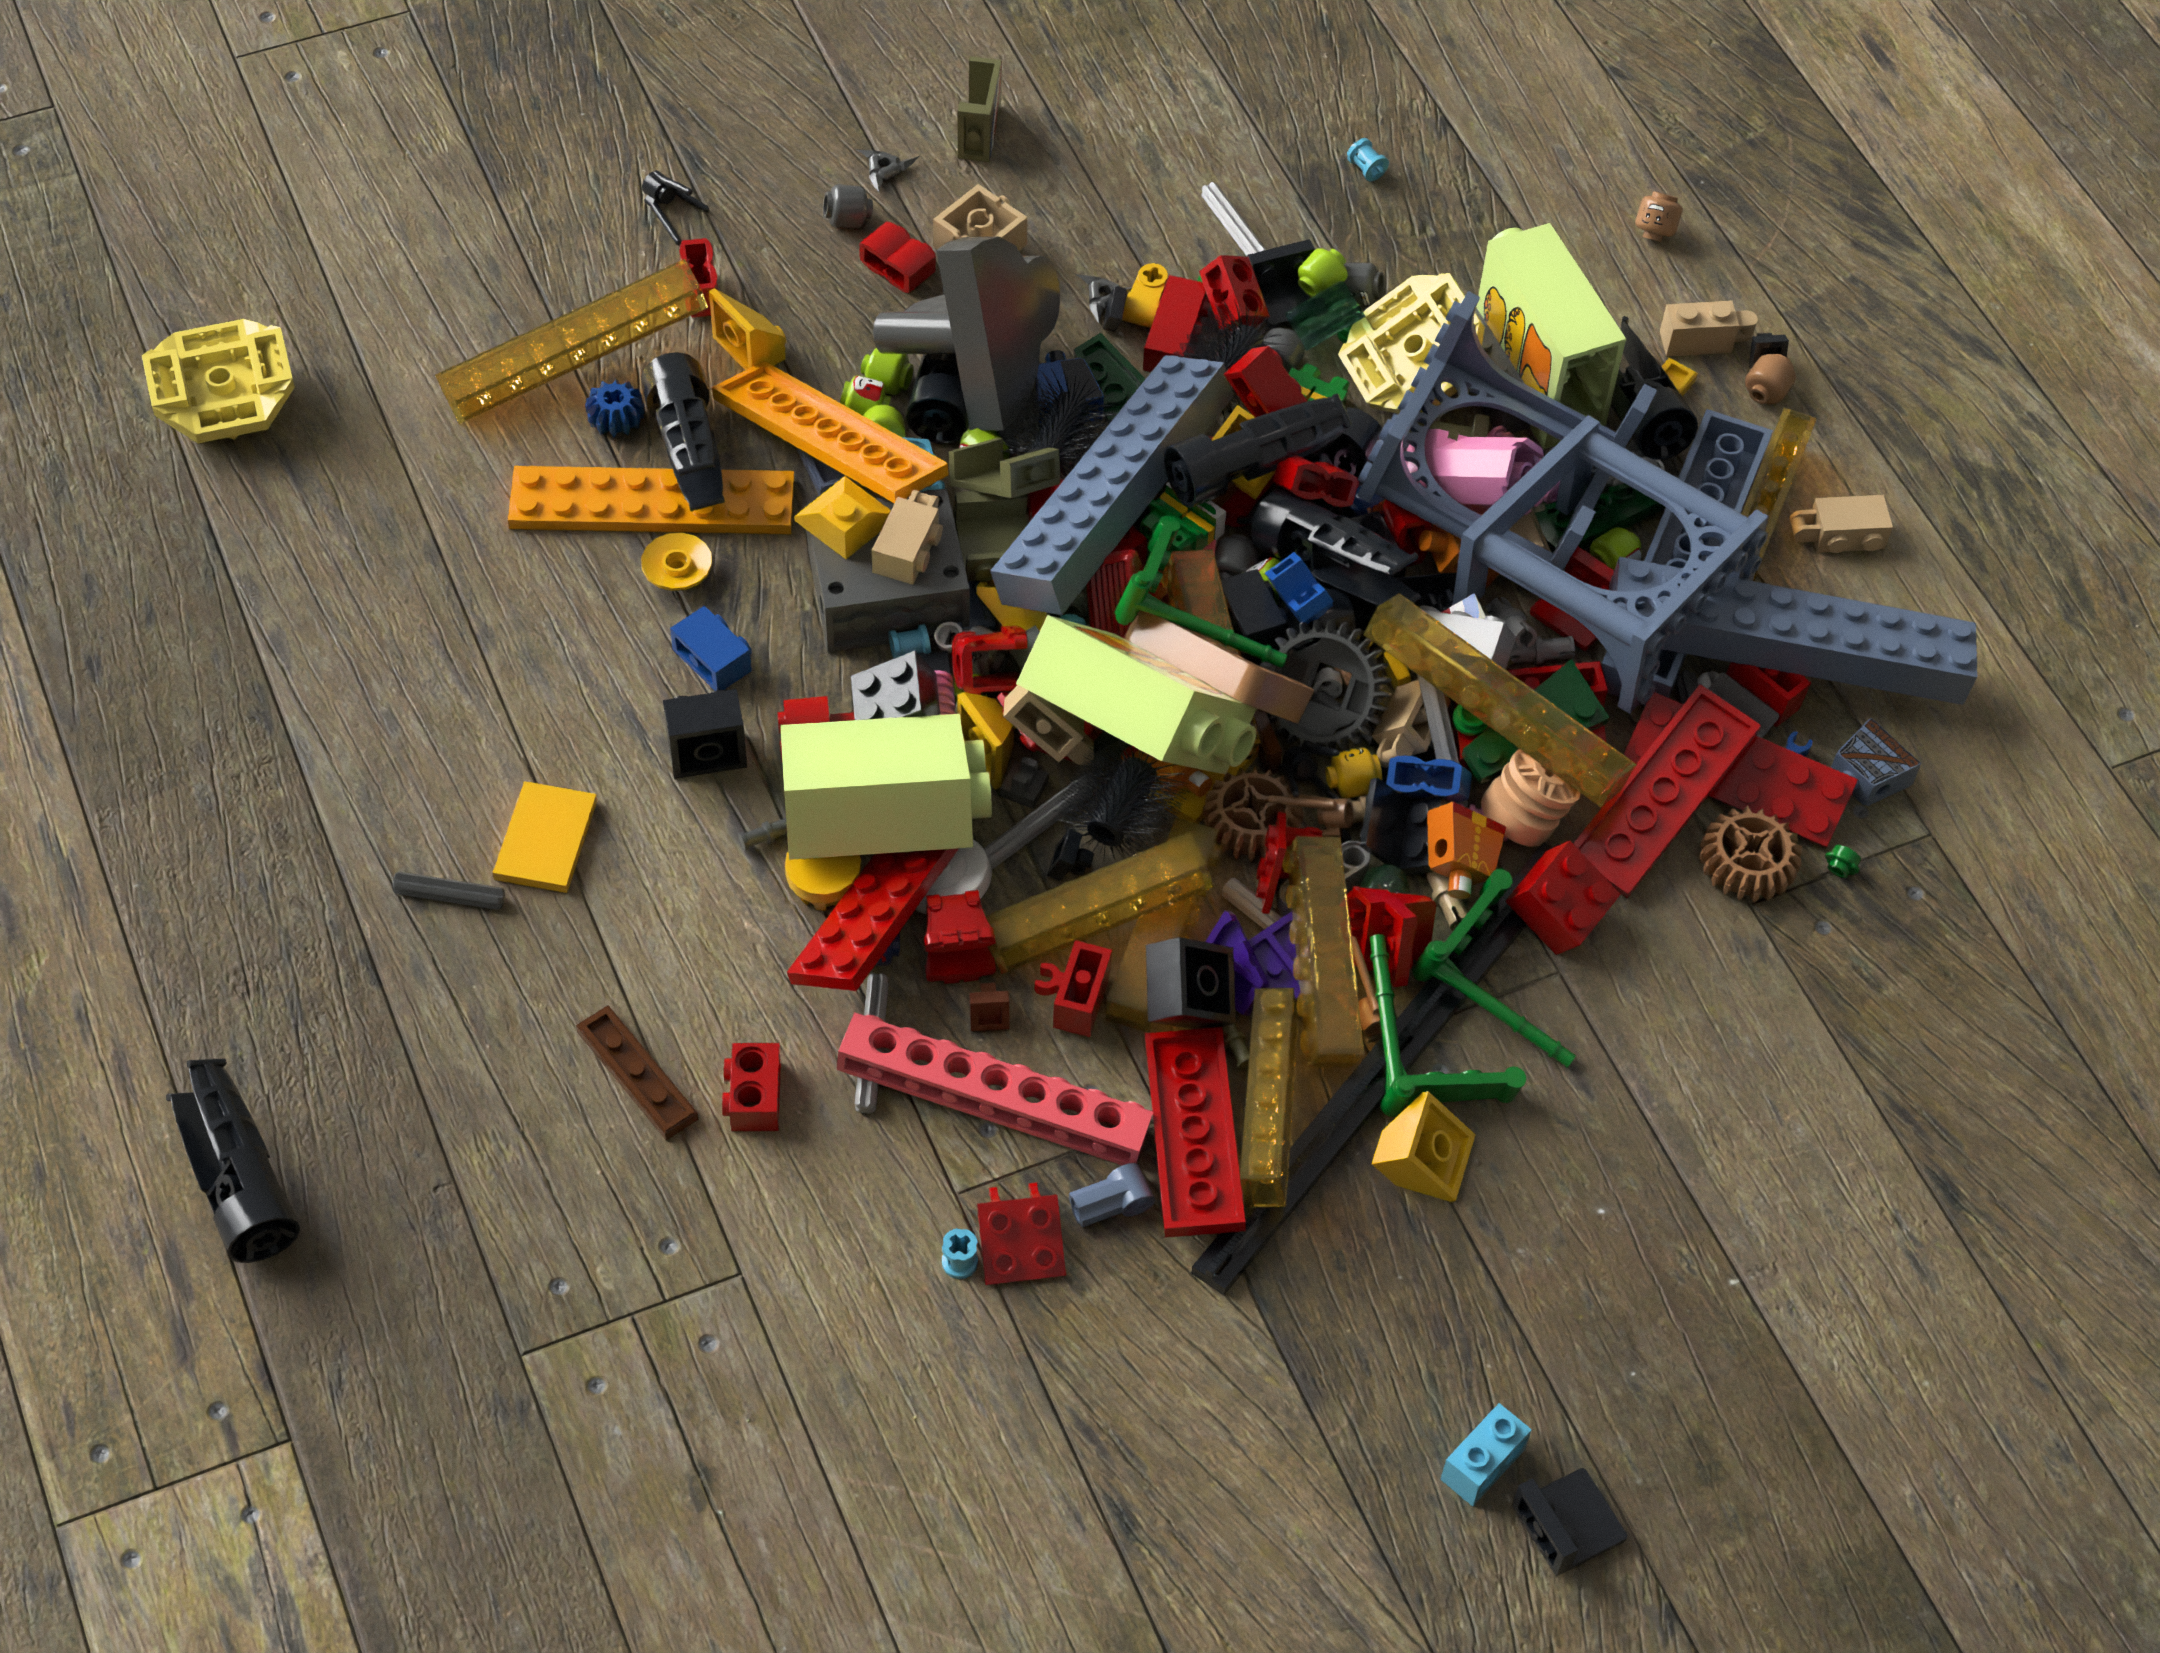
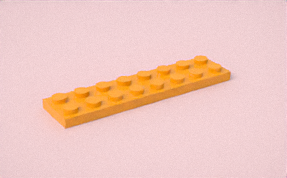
(830, 431)
(646, 501)

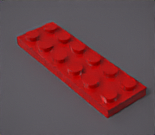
(1764, 777)
(1666, 789)
(868, 919)
(1194, 1132)

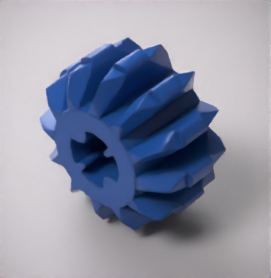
(614, 408)

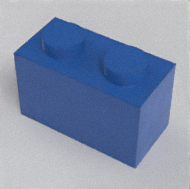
(711, 648)

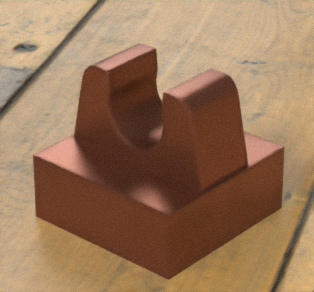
(989, 1008)

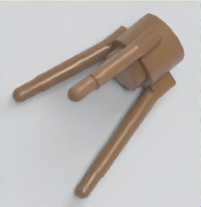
(1330, 812)
(1369, 1005)

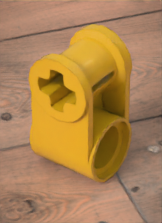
(1145, 295)

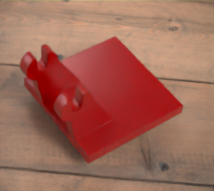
(1271, 867)
(1021, 1237)

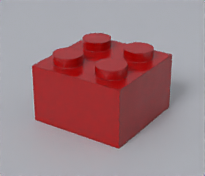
(1563, 897)

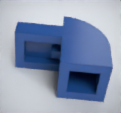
(1299, 589)

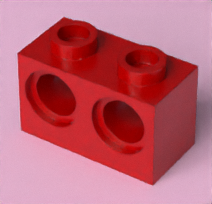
(1233, 279)
(756, 1087)

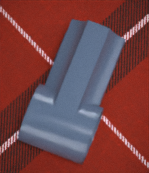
(1122, 1192)

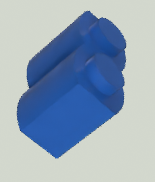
(1434, 778)

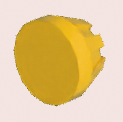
(822, 879)

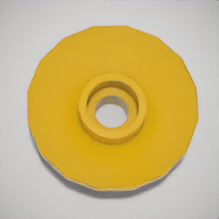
(676, 551)

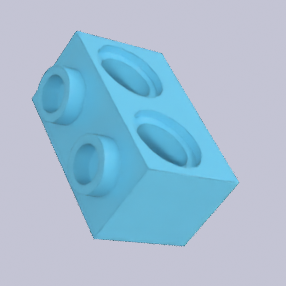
(1485, 1454)

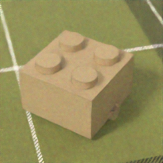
(980, 215)

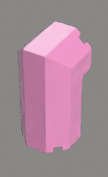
(1477, 468)

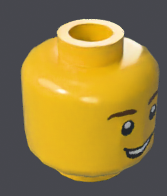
(1352, 772)

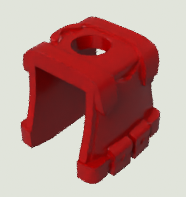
(967, 642)
(957, 938)

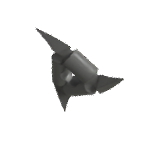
(892, 164)
(1096, 285)

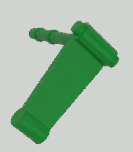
(1137, 598)
(1435, 963)
(1404, 1088)

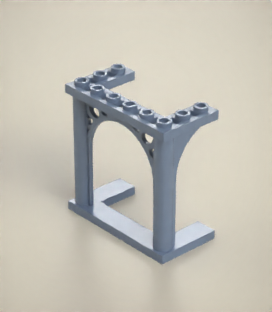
(1468, 367)
(1626, 635)

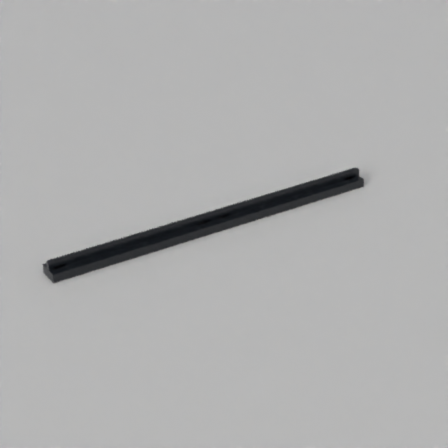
(1363, 1093)

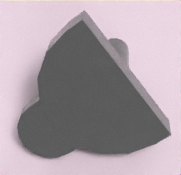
(990, 317)

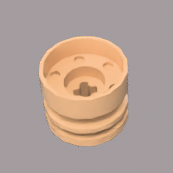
(1528, 800)

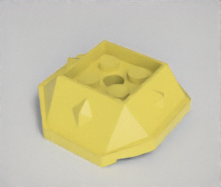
(1385, 343)
(219, 379)

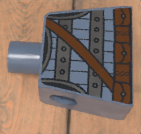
(1877, 763)

